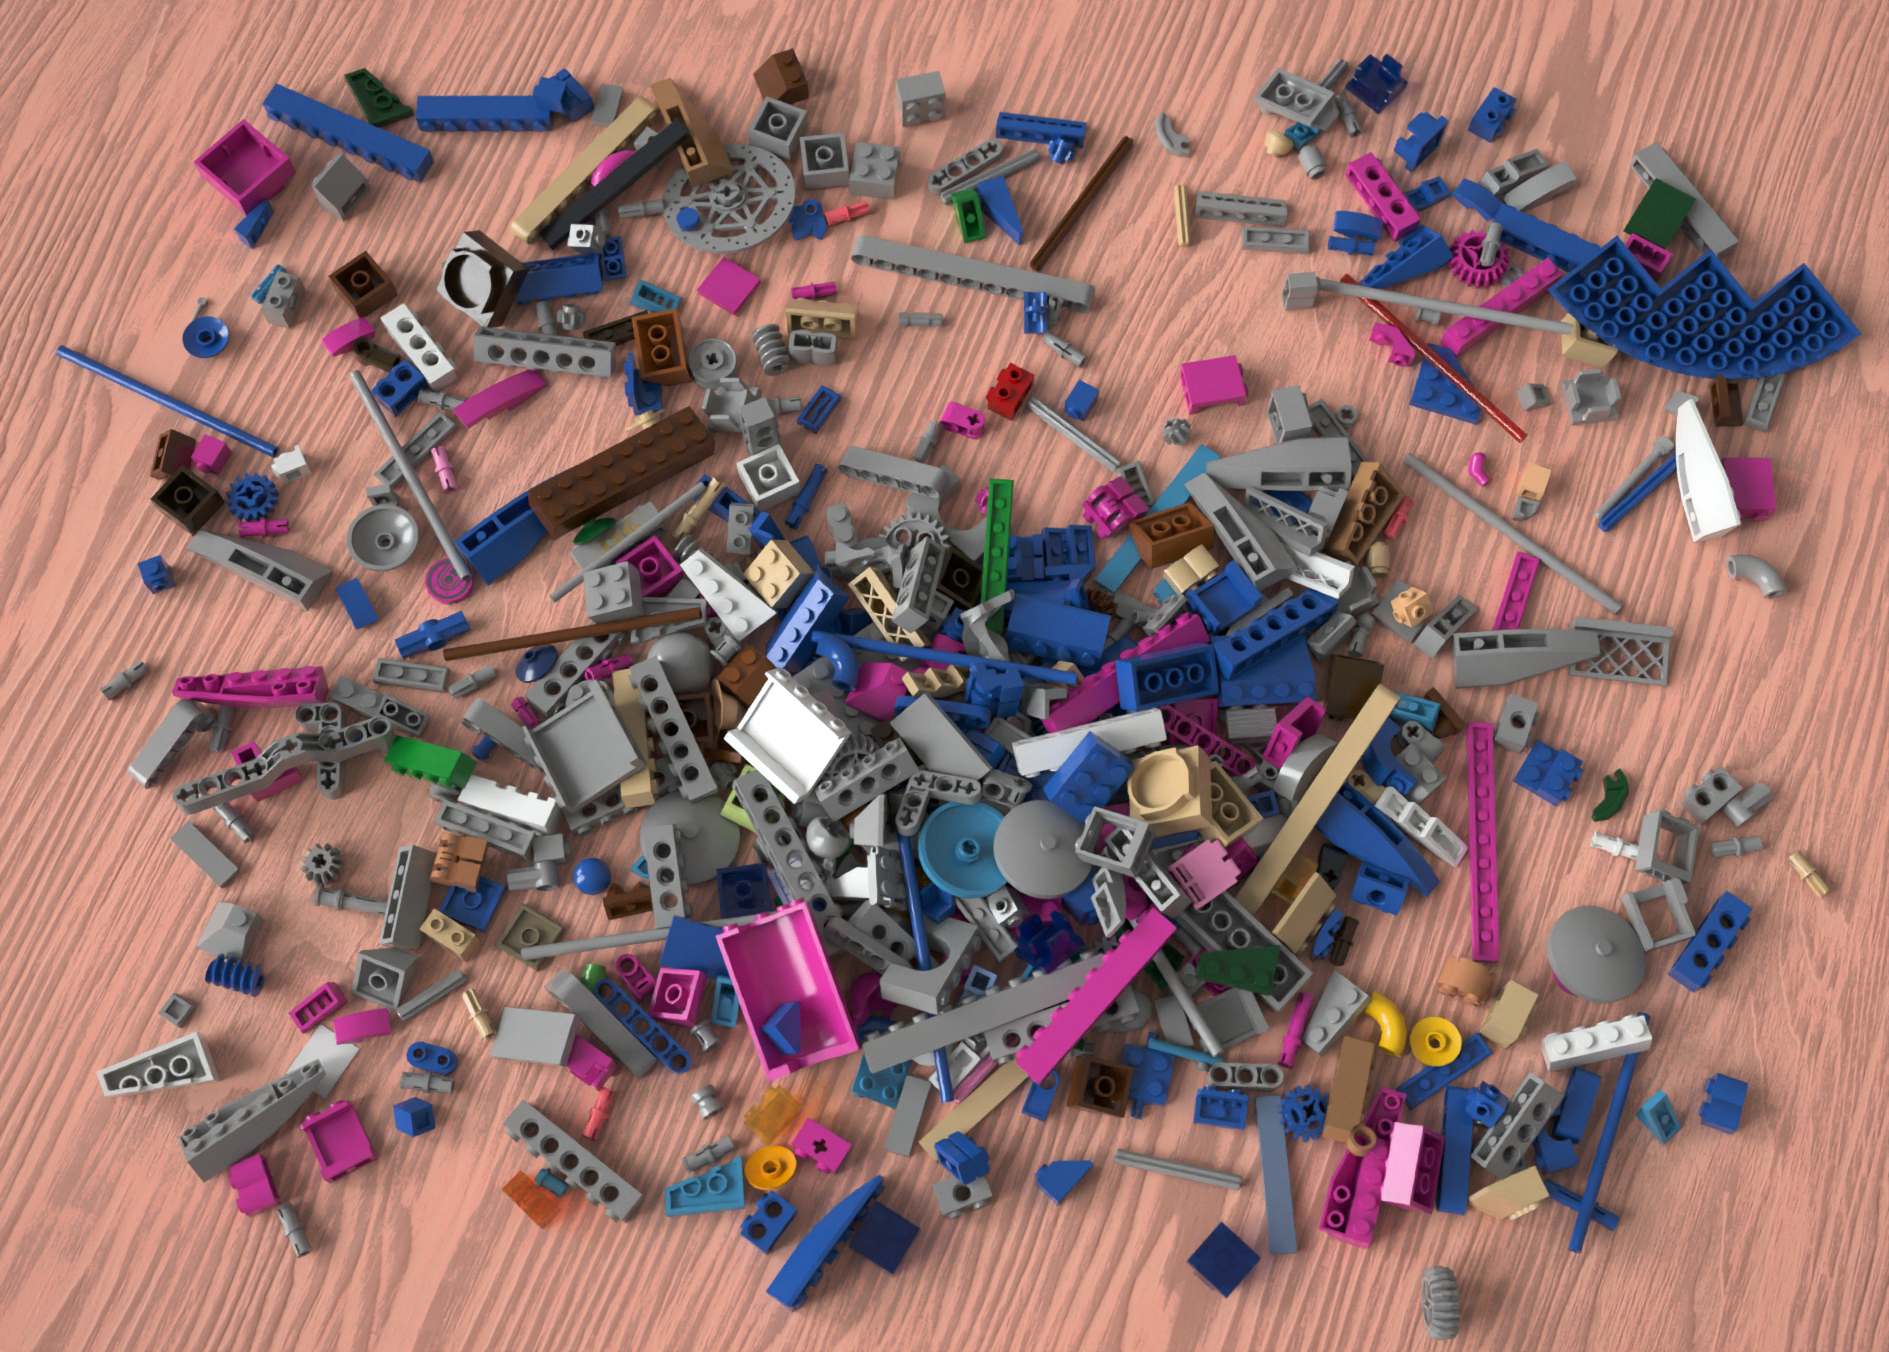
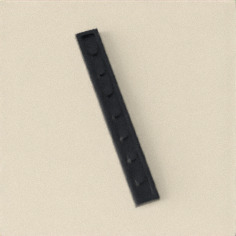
(615, 183)

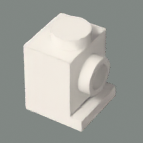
(291, 466)

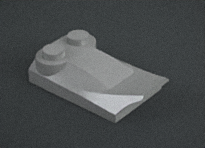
(1297, 100)

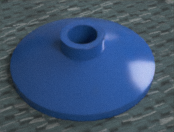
(201, 330)

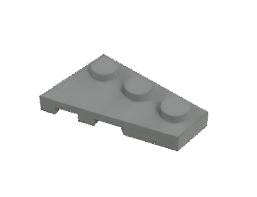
(1334, 1013)

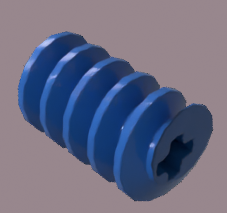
(235, 975)

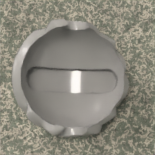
(684, 662)

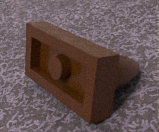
(1448, 720)
(624, 904)

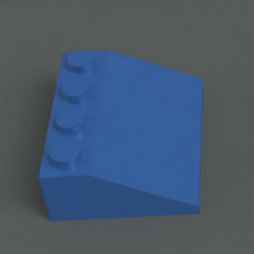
(1275, 681)

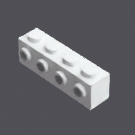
(1596, 1043)

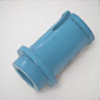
(551, 1182)

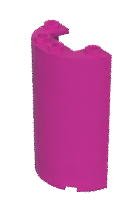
(784, 962)

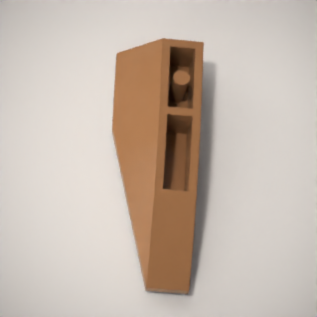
(703, 151)

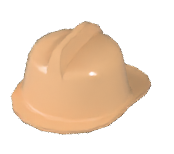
(726, 709)

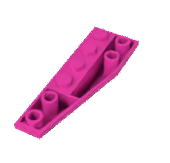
(258, 688)
(1356, 1183)

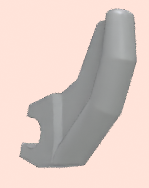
(1169, 139)

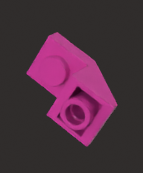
(1401, 351)

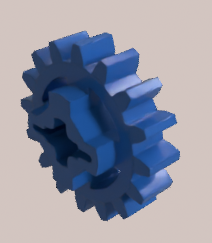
(258, 505)
(1296, 1108)

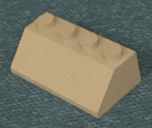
(1511, 1196)

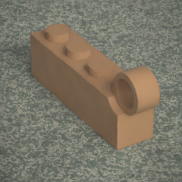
(1348, 1096)

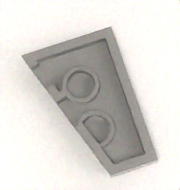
(656, 605)

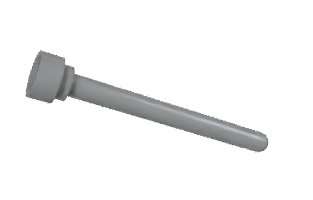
(1660, 448)

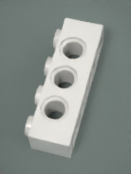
(437, 375)

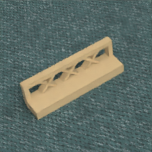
(889, 597)

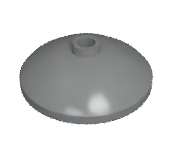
(376, 527)

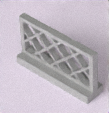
(1625, 631)

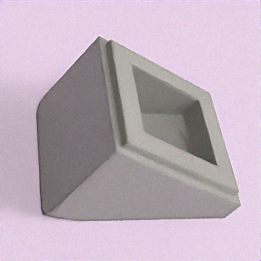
(1533, 397)
(1677, 400)

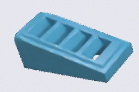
(649, 289)

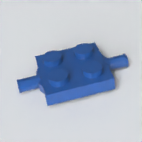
(1150, 1075)

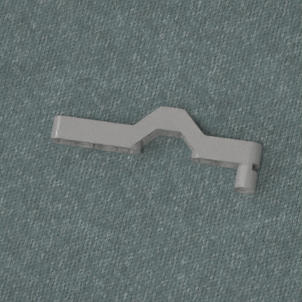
(277, 758)

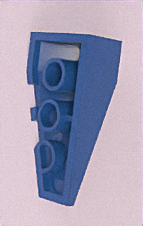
(1418, 254)

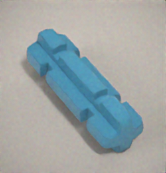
(258, 295)

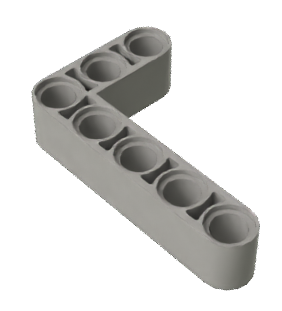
(601, 1022)

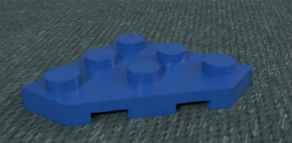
(1439, 394)

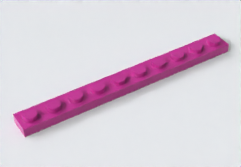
(1482, 843)

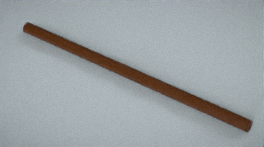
(573, 633)

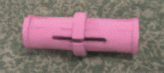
(444, 470)

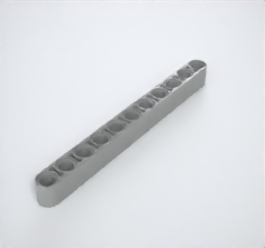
(969, 272)

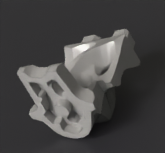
(872, 552)
(978, 638)

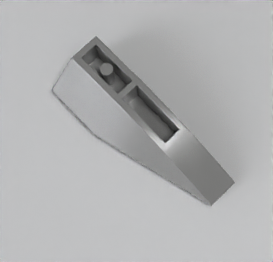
(1288, 466)
(1242, 533)
(267, 566)
(1517, 654)
(247, 1122)

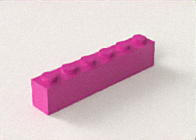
(1511, 299)

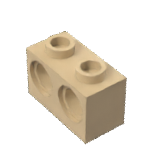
(450, 935)

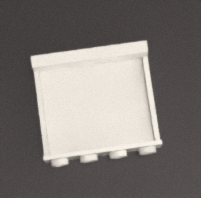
(788, 736)

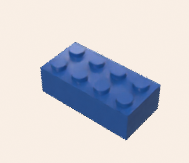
(1167, 676)

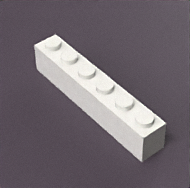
(1121, 732)

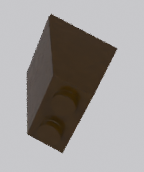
(1350, 685)

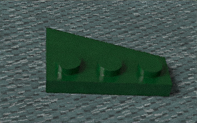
(375, 101)

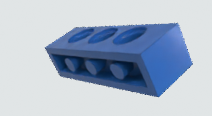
(1685, 969)

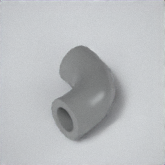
(1759, 571)

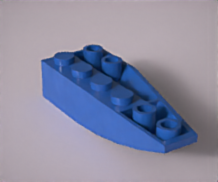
(502, 538)
(1371, 836)
(820, 1247)

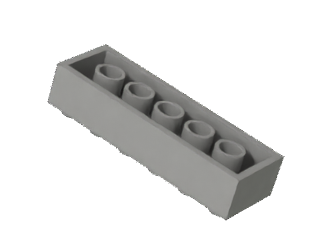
(1228, 926)

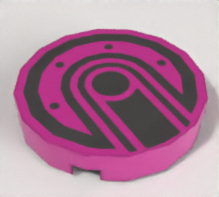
(445, 584)

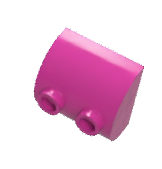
(677, 996)

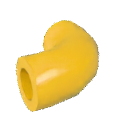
(1391, 1022)

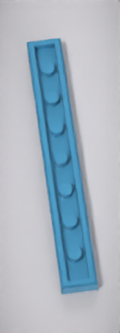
(1176, 494)

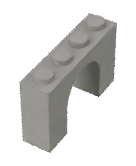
(967, 542)
(932, 988)

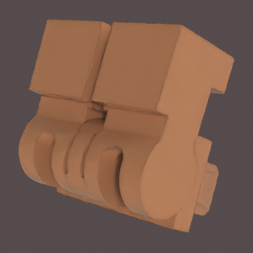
(459, 861)

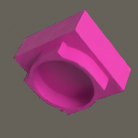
(245, 167)

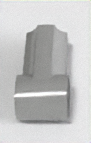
(1743, 806)
(540, 877)

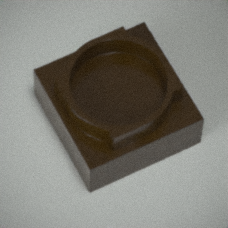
(481, 279)

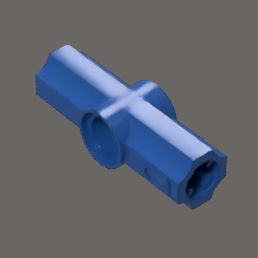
(432, 635)

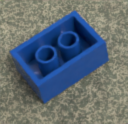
(1088, 777)

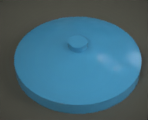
(959, 849)

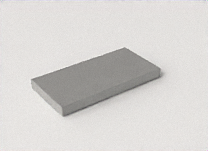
(939, 741)
(535, 1036)

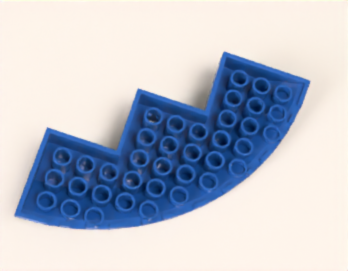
(1703, 316)

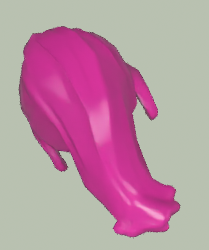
(866, 996)

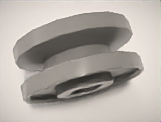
(712, 361)

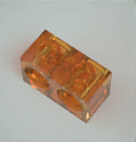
(531, 1199)

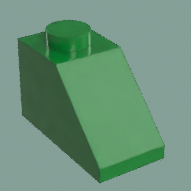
(968, 215)

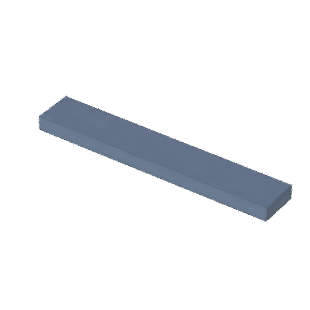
(1275, 1176)

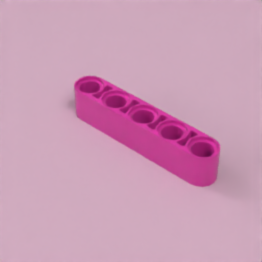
(1212, 743)

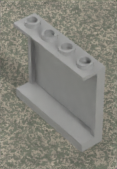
(585, 749)

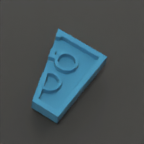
(711, 1192)

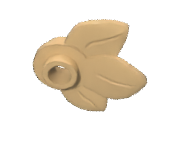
(646, 419)

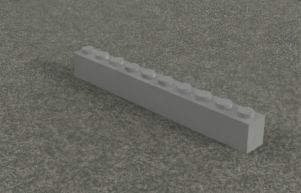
(977, 1013)

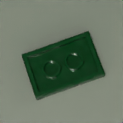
(1659, 213)

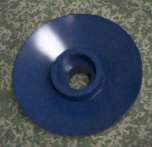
(536, 663)

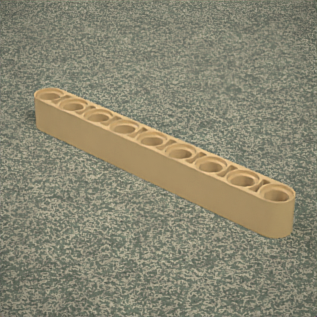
(577, 175)

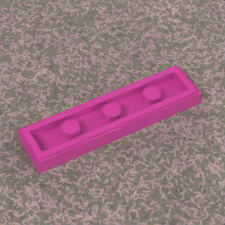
(1516, 592)

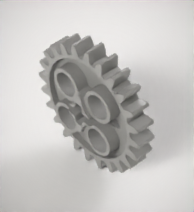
(912, 524)

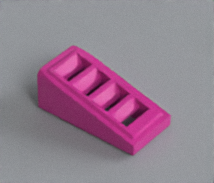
(339, 1001)

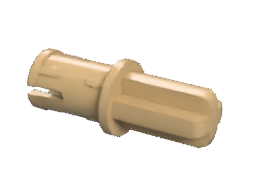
(1808, 873)
(479, 1014)

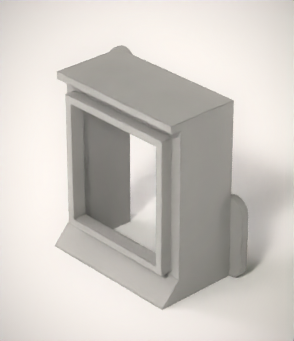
(1675, 898)

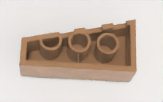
(1364, 512)

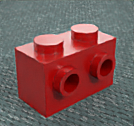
(1010, 392)

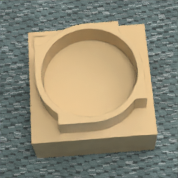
(1172, 790)

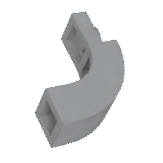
(1300, 769)

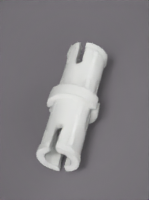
(1615, 846)

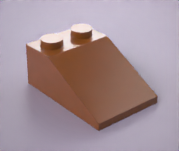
(745, 675)

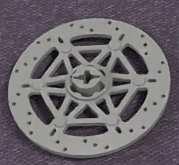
(730, 199)

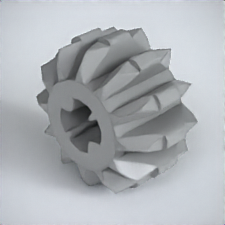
(316, 857)

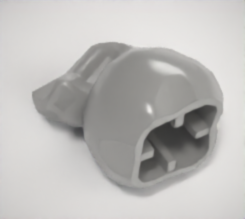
(826, 842)

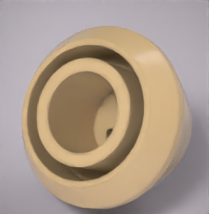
(1278, 143)

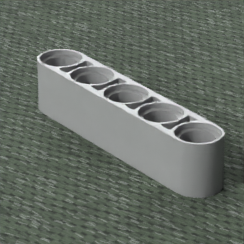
(893, 472)

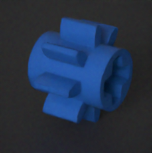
(1061, 150)

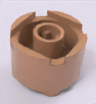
(1465, 980)

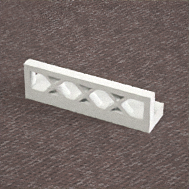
(1325, 570)

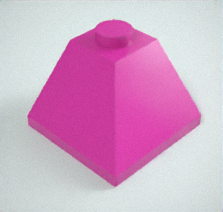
(877, 690)

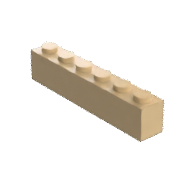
(641, 786)

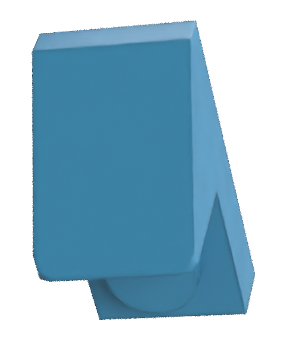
(725, 1004)
(1659, 1117)

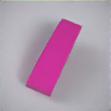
(498, 397)

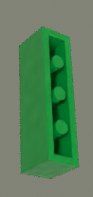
(430, 762)

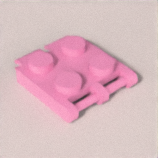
(1205, 872)

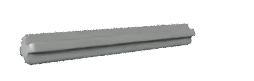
(1001, 170)
(1073, 434)
(1177, 1169)

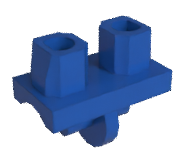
(1035, 313)

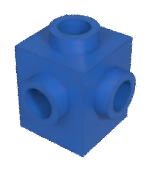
(953, 625)
(1486, 1103)

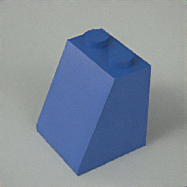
(1079, 902)

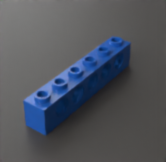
(1273, 632)

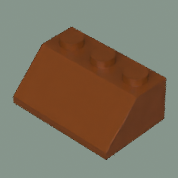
(661, 348)
(1171, 534)

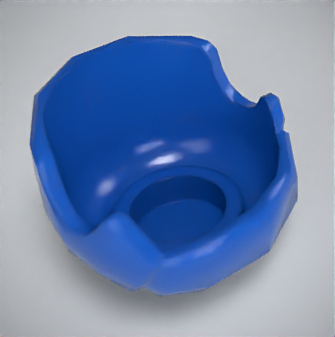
(592, 876)

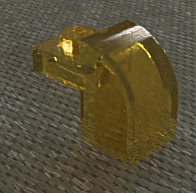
(1294, 879)

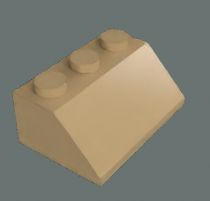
(823, 317)
(1304, 915)

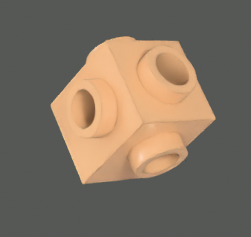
(1412, 607)

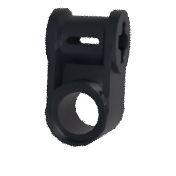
(1331, 864)

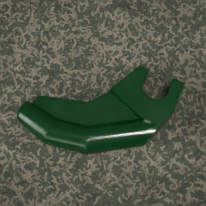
(1615, 796)

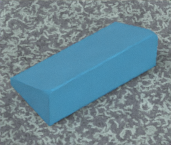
(1415, 709)

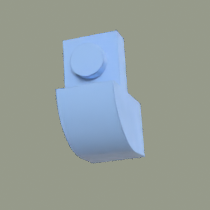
(978, 982)

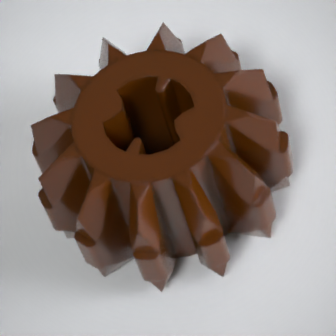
(1102, 602)

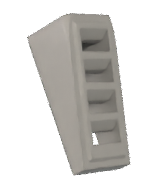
(1136, 466)

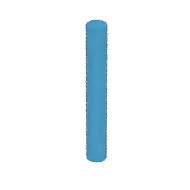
(1183, 1052)

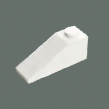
(851, 886)

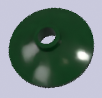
(593, 529)

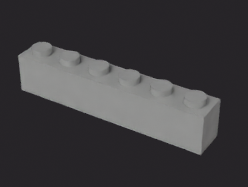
(1701, 223)

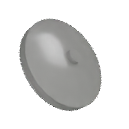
(707, 836)
(1038, 850)
(1596, 954)

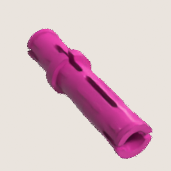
(1292, 1040)

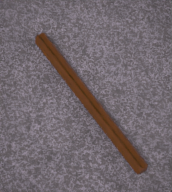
(1081, 203)

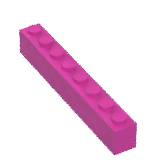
(1101, 690)
(1096, 996)

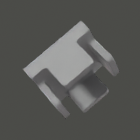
(1591, 397)
(725, 403)
(1326, 508)
(1360, 595)

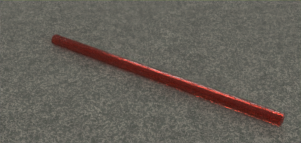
(1442, 366)

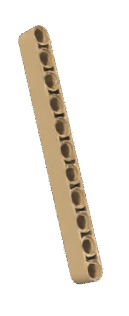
(1317, 799)

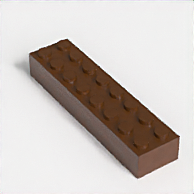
(621, 472)

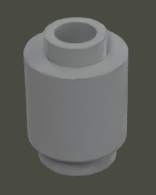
(1312, 162)

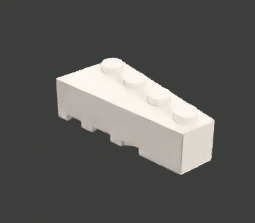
(728, 595)
(512, 805)
(163, 1068)

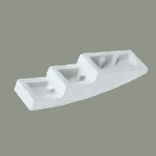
(1421, 827)
(962, 1062)

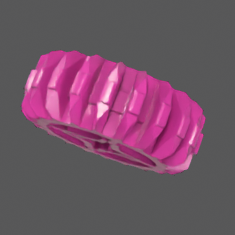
(1465, 254)

